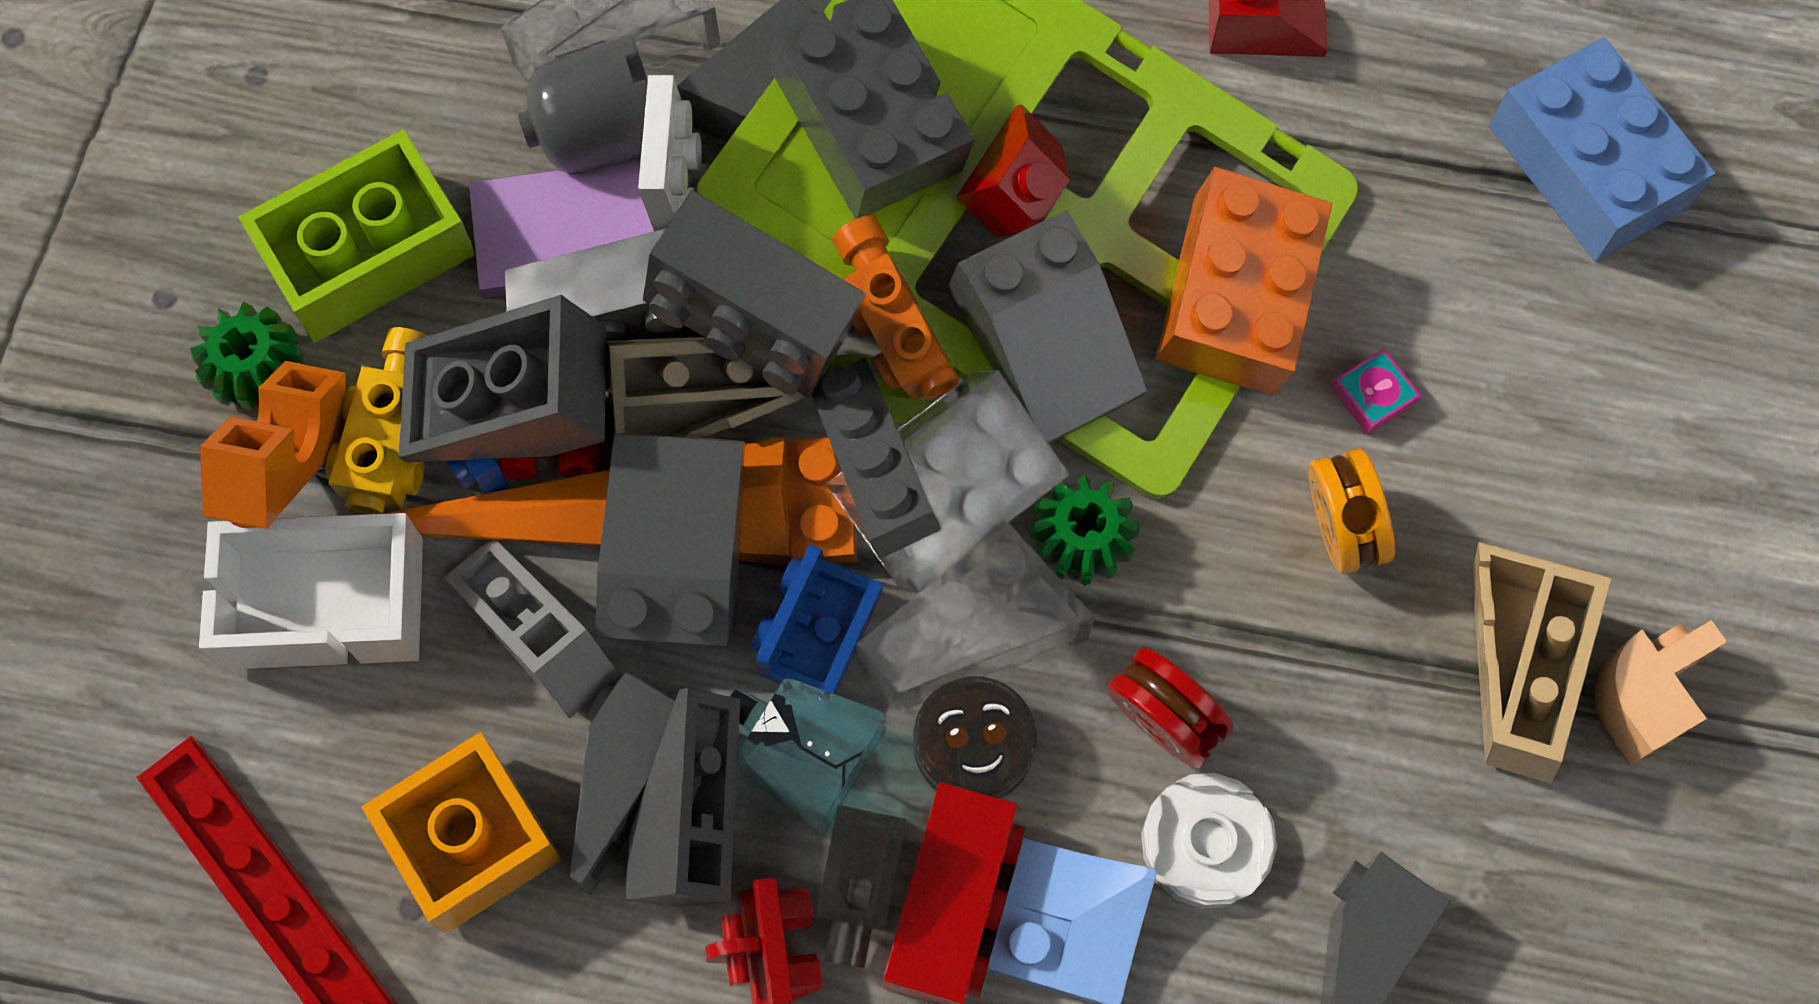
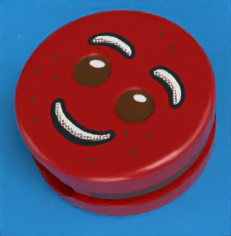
(1170, 707)

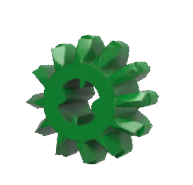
(234, 338)
(1100, 547)

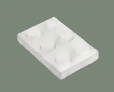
(669, 152)

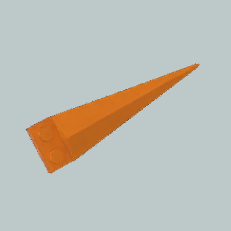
(782, 508)

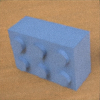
(1600, 148)

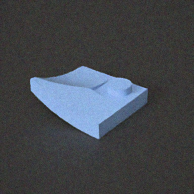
(1071, 922)

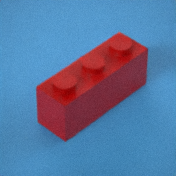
(953, 897)

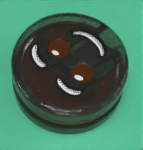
(975, 737)

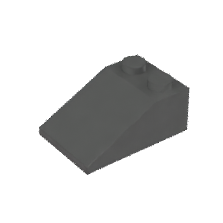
(1049, 325)
(506, 386)
(671, 540)

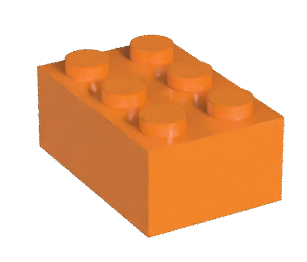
(1244, 281)

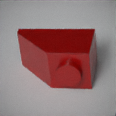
(1268, 27)
(1016, 176)

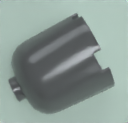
(588, 107)

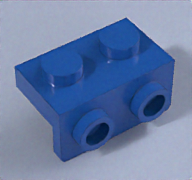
(816, 623)

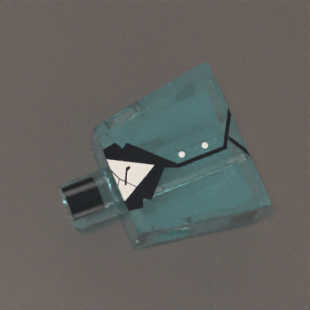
(807, 747)

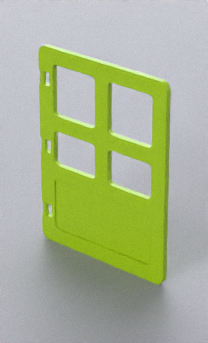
(988, 63)

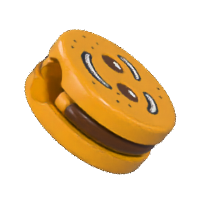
(1351, 511)

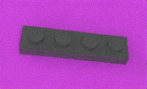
(874, 459)

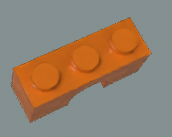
(262, 464)

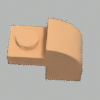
(1639, 689)

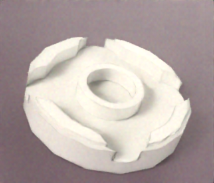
(1209, 840)

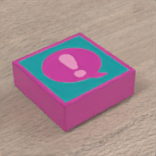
(1375, 391)

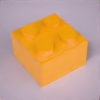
(461, 833)

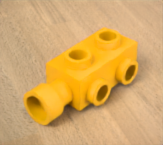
(375, 430)

